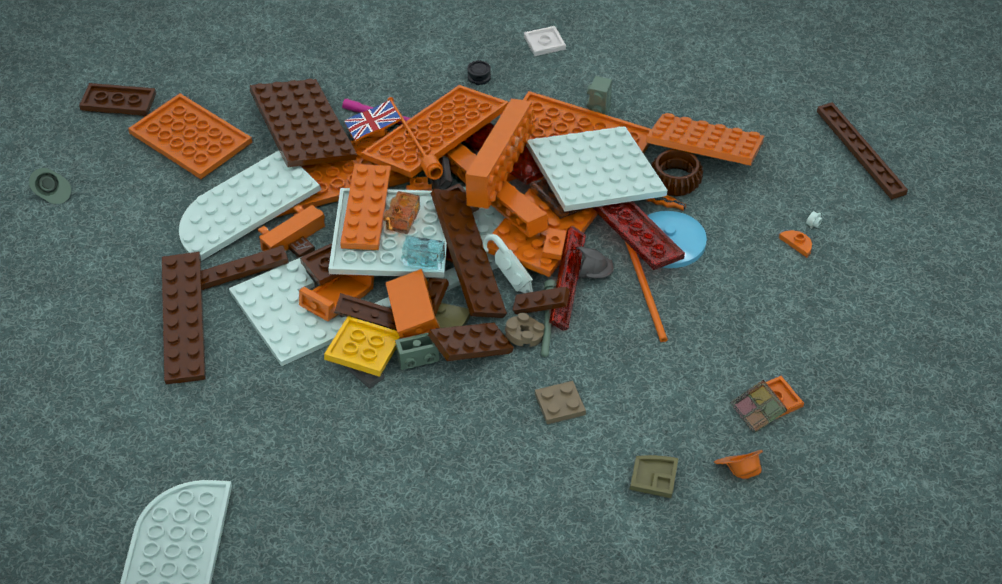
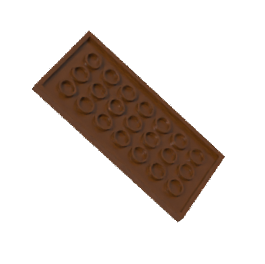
(302, 123)

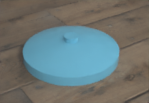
(684, 232)

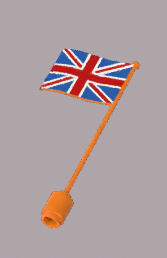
(382, 118)

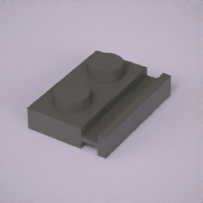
(445, 180)

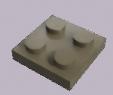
(560, 402)

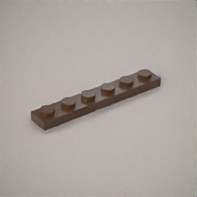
(243, 267)

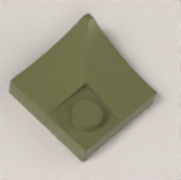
(452, 315)
(654, 475)

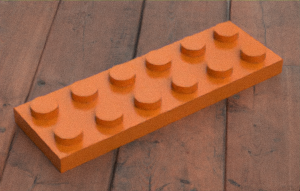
(366, 207)

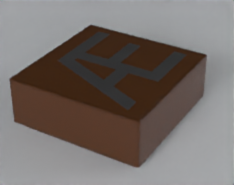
(301, 247)

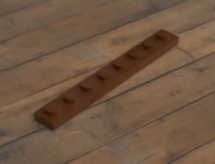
(862, 151)

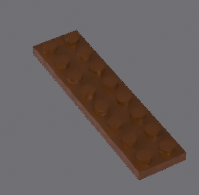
(467, 254)
(183, 318)

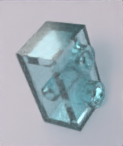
(423, 253)

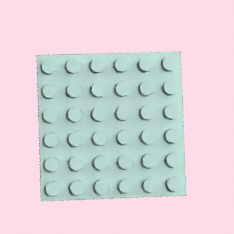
(595, 168)
(389, 257)

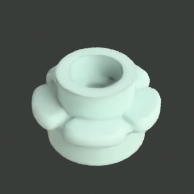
(814, 220)

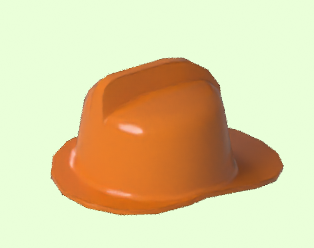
(743, 465)

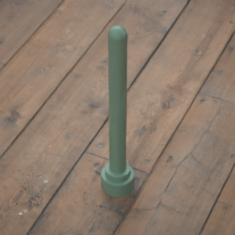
(549, 284)

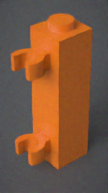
(303, 223)

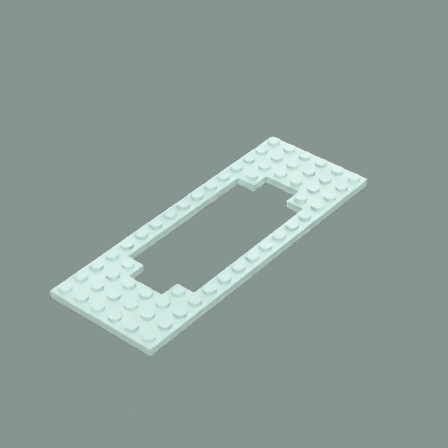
(293, 331)

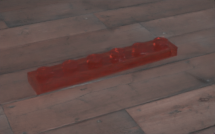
(568, 275)

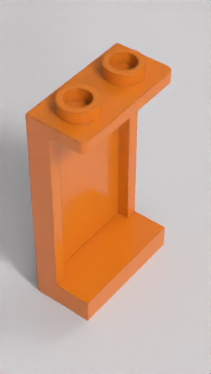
(324, 298)
(411, 304)

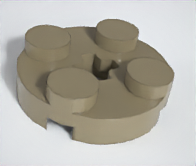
(531, 333)

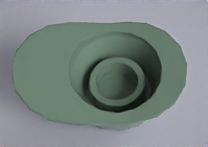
(47, 180)

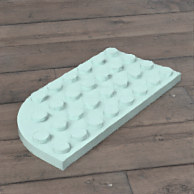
(243, 204)
(179, 535)

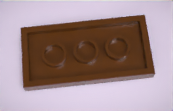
(118, 99)
(470, 341)

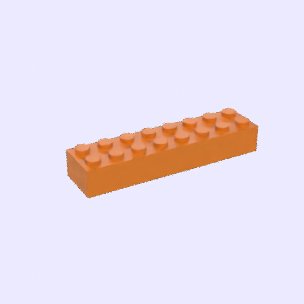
(499, 153)

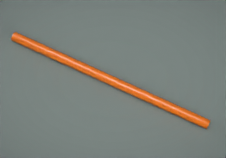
(647, 294)

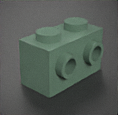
(599, 95)
(416, 351)

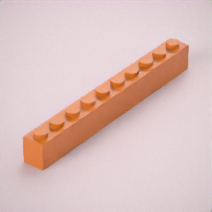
(508, 201)

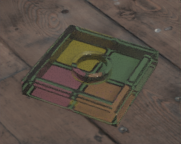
(758, 406)

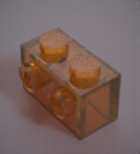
(402, 212)

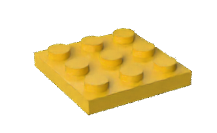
(362, 346)

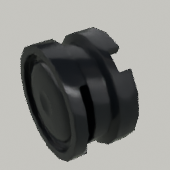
(479, 72)

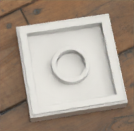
(544, 40)

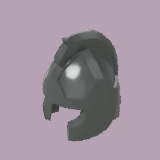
(595, 264)

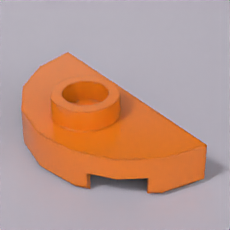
(798, 241)

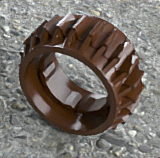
(679, 160)

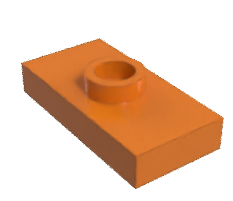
(554, 243)

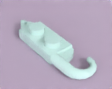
(510, 265)

